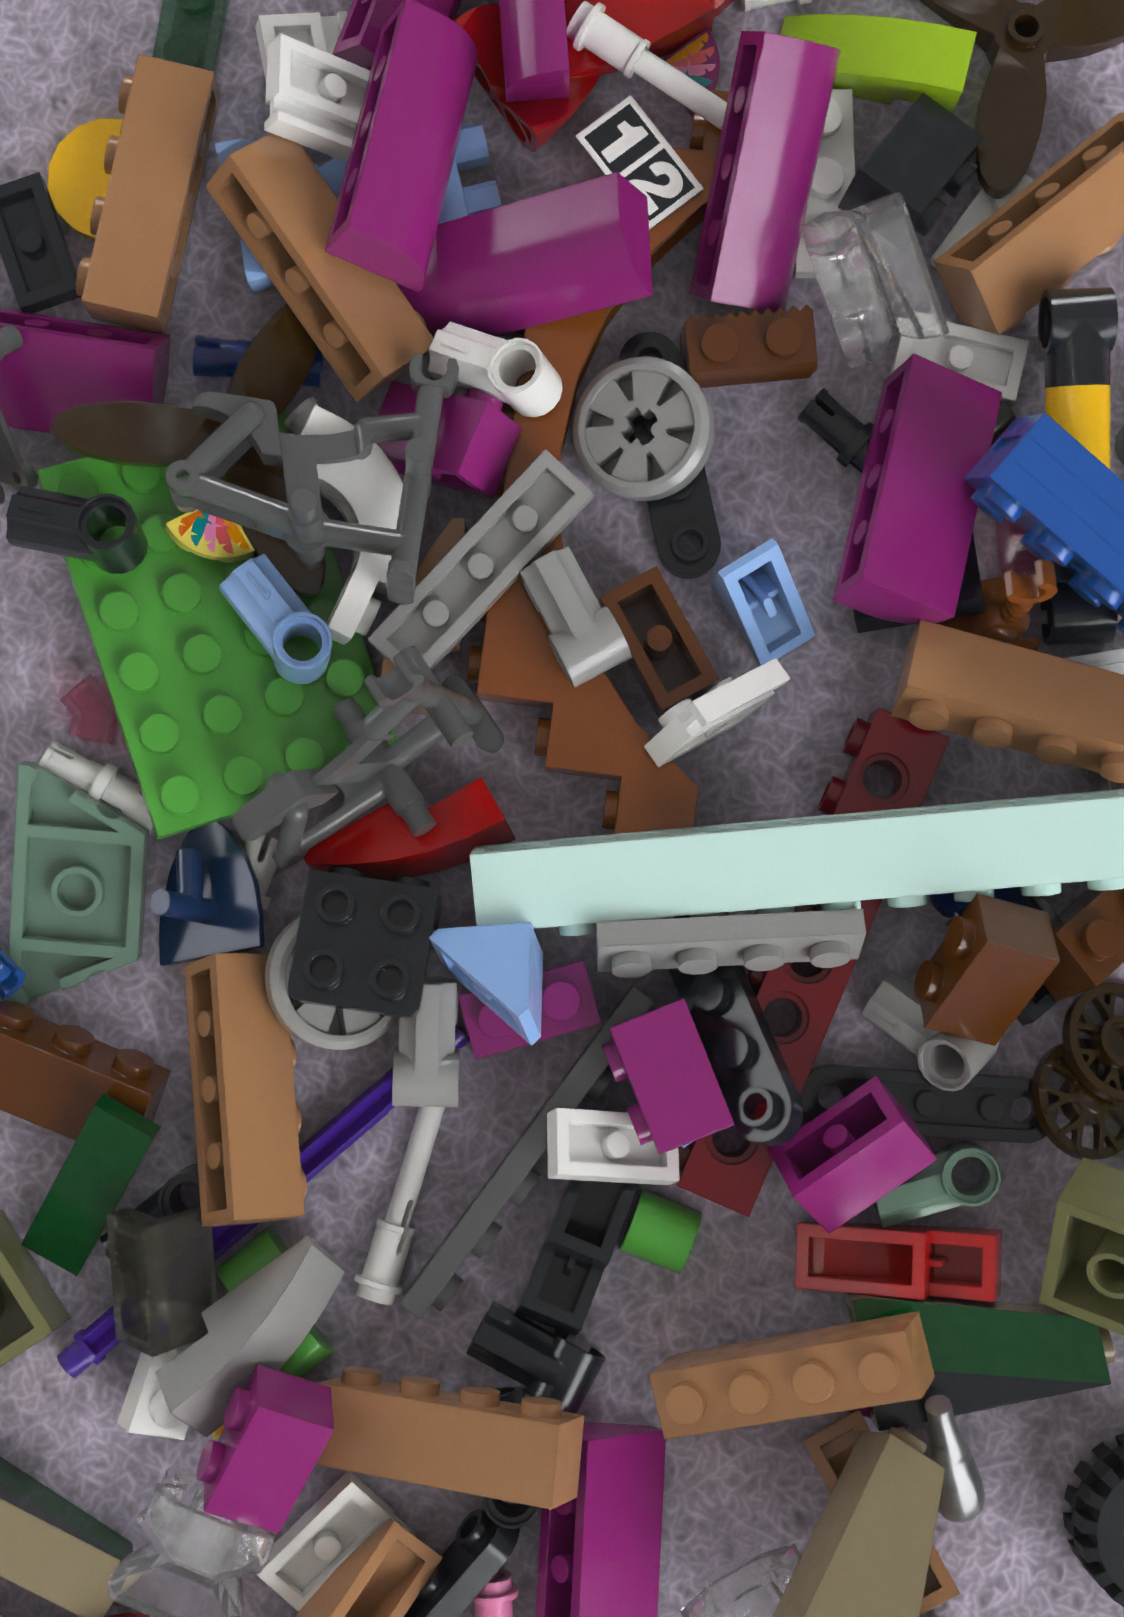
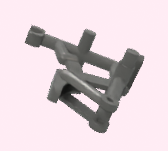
(301, 520)
(369, 766)

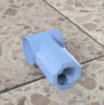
(275, 616)

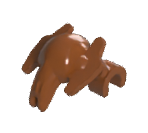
(1007, 605)

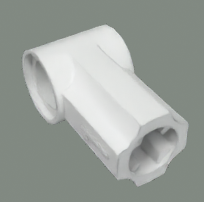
(496, 366)

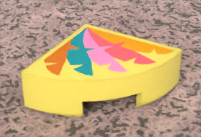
(210, 537)

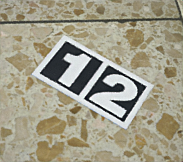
(632, 146)

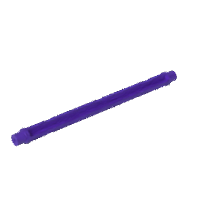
(315, 1154)

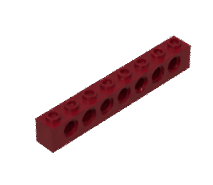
(912, 760)

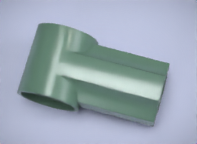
(933, 1189)

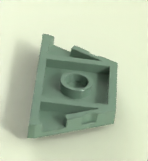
(73, 885)

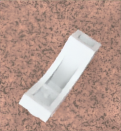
(367, 495)

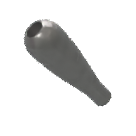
(962, 1485)

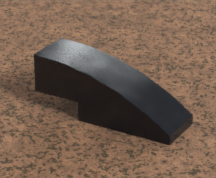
(575, 1253)

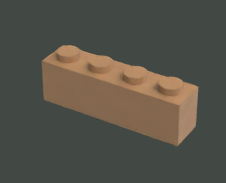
(149, 194)
(285, 220)
(1039, 235)
(1013, 699)
(242, 1095)
(793, 1376)
(454, 1439)

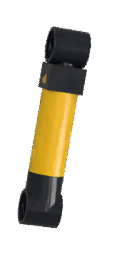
(1076, 337)

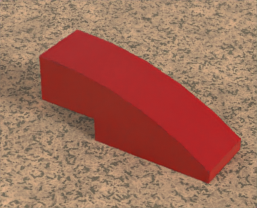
(387, 848)
(900, 1260)

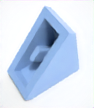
(764, 602)
(500, 968)

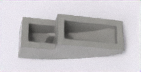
(249, 1326)

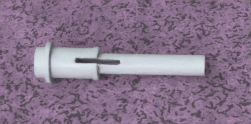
(631, 54)
(393, 1235)

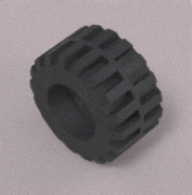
(1099, 1518)

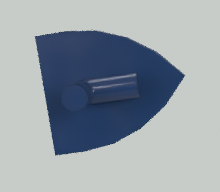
(208, 899)

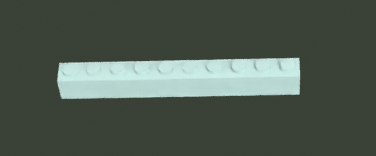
(805, 862)

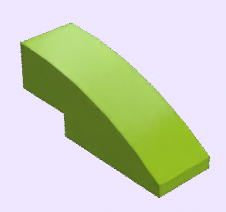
(891, 55)

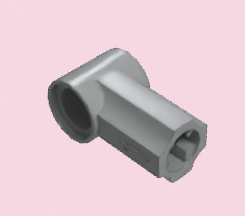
(581, 632)
(426, 1056)
(943, 1058)

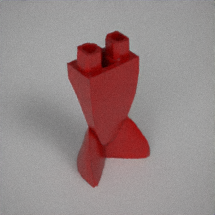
(534, 122)

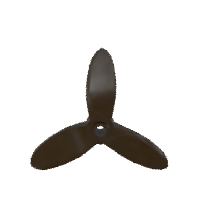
(1017, 45)
(163, 433)

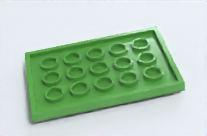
(187, 673)

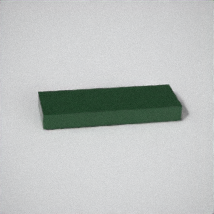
(90, 1184)

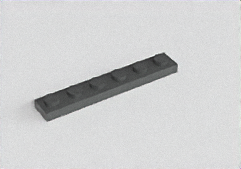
(514, 1175)

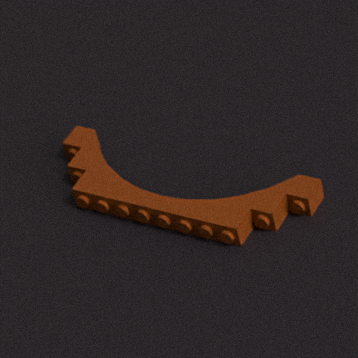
(590, 723)

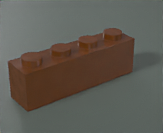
(60, 1072)

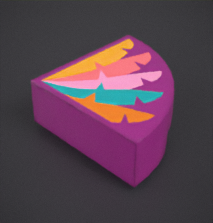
(698, 60)

